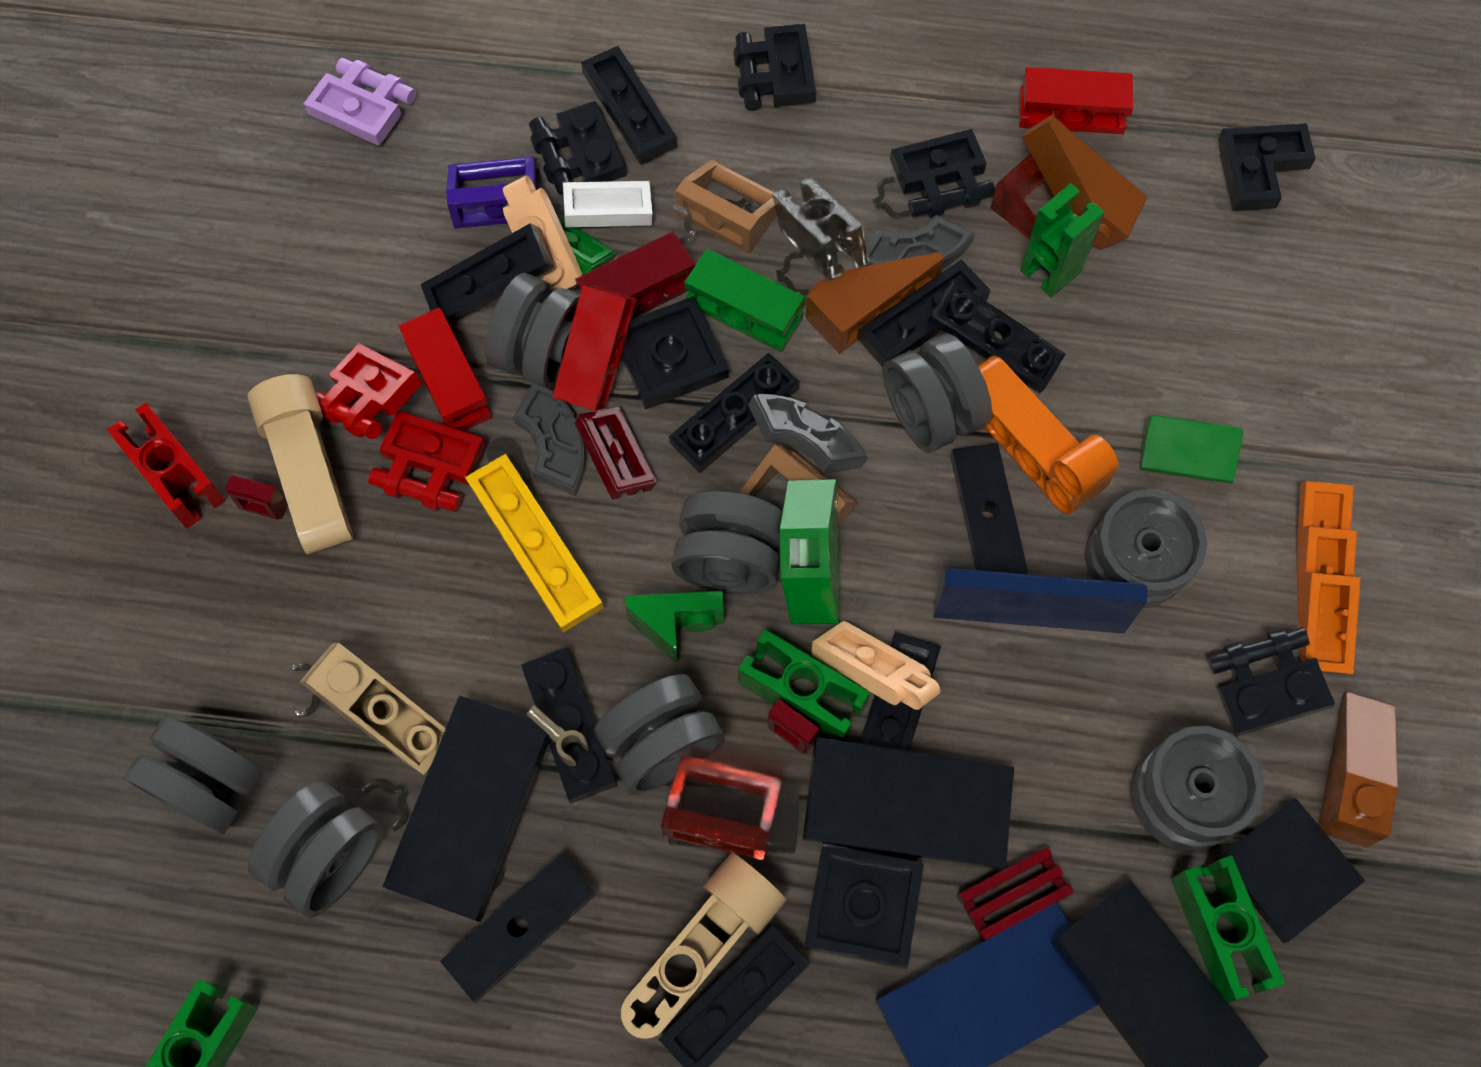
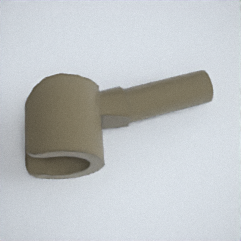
(557, 734)

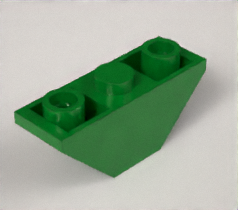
(810, 552)

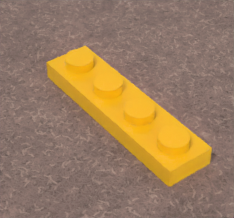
(534, 543)

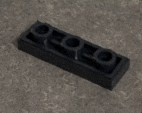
(974, 323)
(716, 428)
(984, 488)
(493, 951)

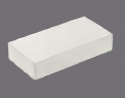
(607, 204)

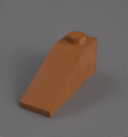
(1069, 160)
(863, 293)
(1361, 773)

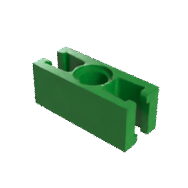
(1061, 240)
(745, 300)
(802, 666)
(1240, 912)
(188, 1028)

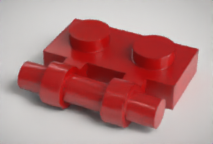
(378, 385)
(431, 448)

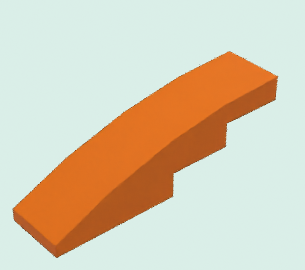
(1326, 575)

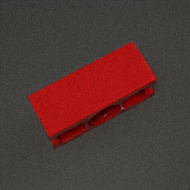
(1076, 99)
(594, 347)
(445, 371)
(155, 454)

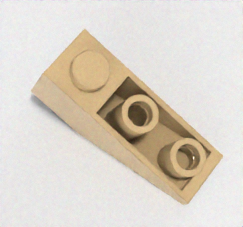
(375, 706)

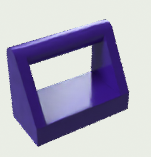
(484, 203)

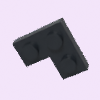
(1256, 154)

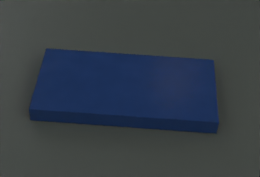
(1038, 600)
(988, 998)

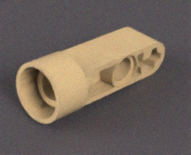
(289, 417)
(737, 902)

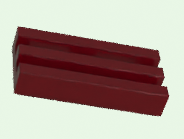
(607, 452)
(1052, 874)

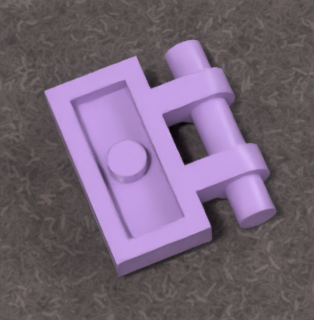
(357, 110)

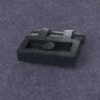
(788, 62)
(589, 142)
(941, 161)
(1276, 695)

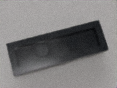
(629, 104)
(487, 273)
(906, 323)
(561, 699)
(734, 1001)

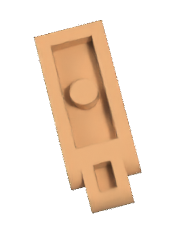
(535, 207)
(875, 666)

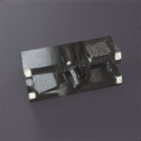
(820, 228)
(745, 808)

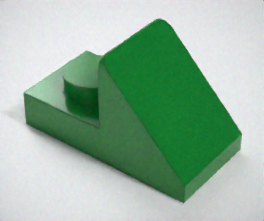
(661, 613)

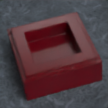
(256, 497)
(792, 727)

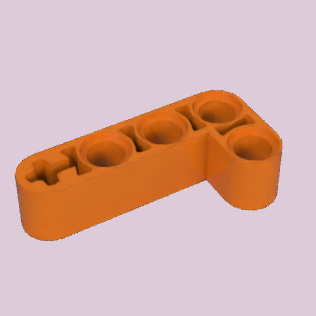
(1041, 446)

